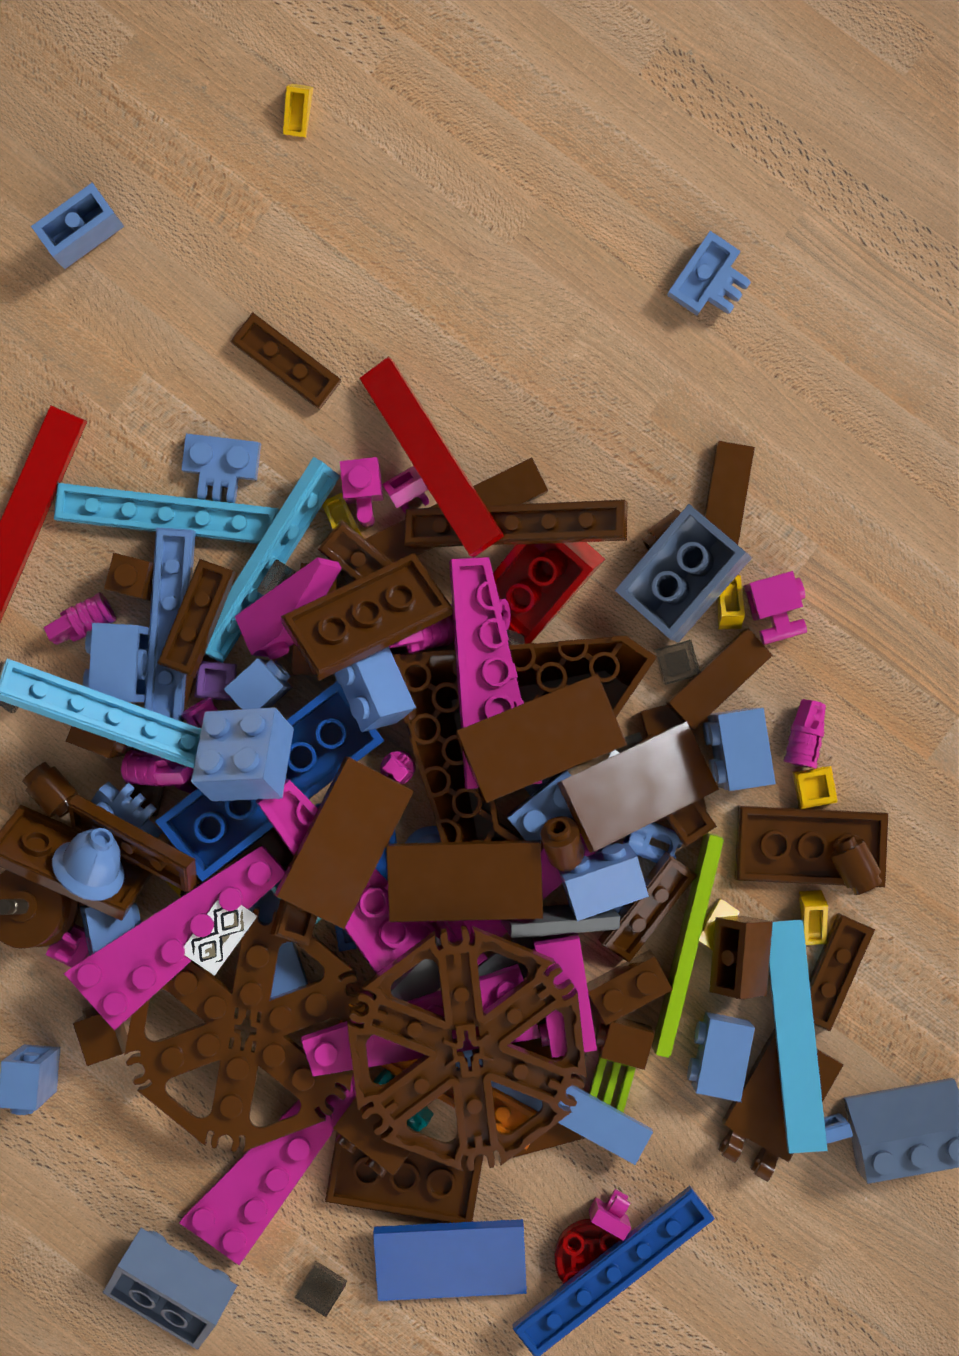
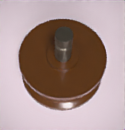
(33, 913)

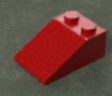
(541, 582)

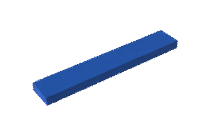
(613, 1272)

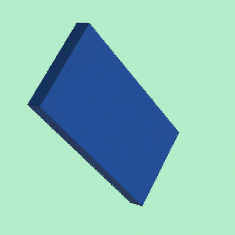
(450, 1260)

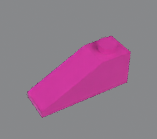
(262, 619)

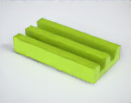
(625, 1086)

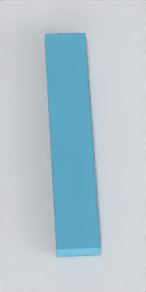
(153, 511)
(275, 545)
(98, 713)
(796, 1039)

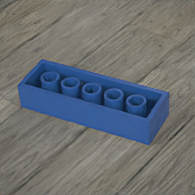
(222, 829)

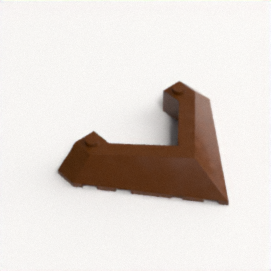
(540, 670)

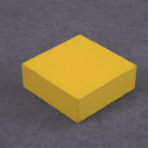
(815, 787)

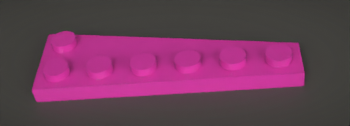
(482, 650)
(369, 924)
(152, 953)
(330, 1050)
(258, 1183)

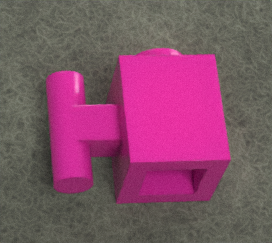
(361, 486)
(773, 599)

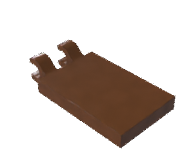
(761, 1110)

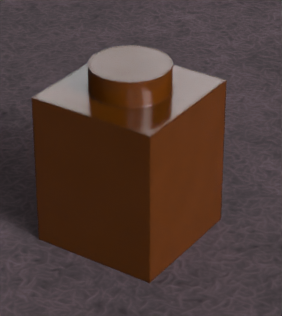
(130, 577)
(98, 1038)
(625, 1042)

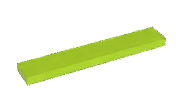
(687, 944)

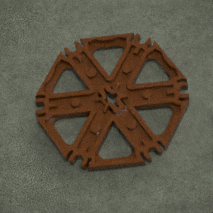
(239, 1065)
(437, 1069)

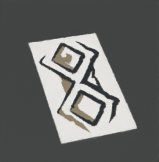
(228, 930)

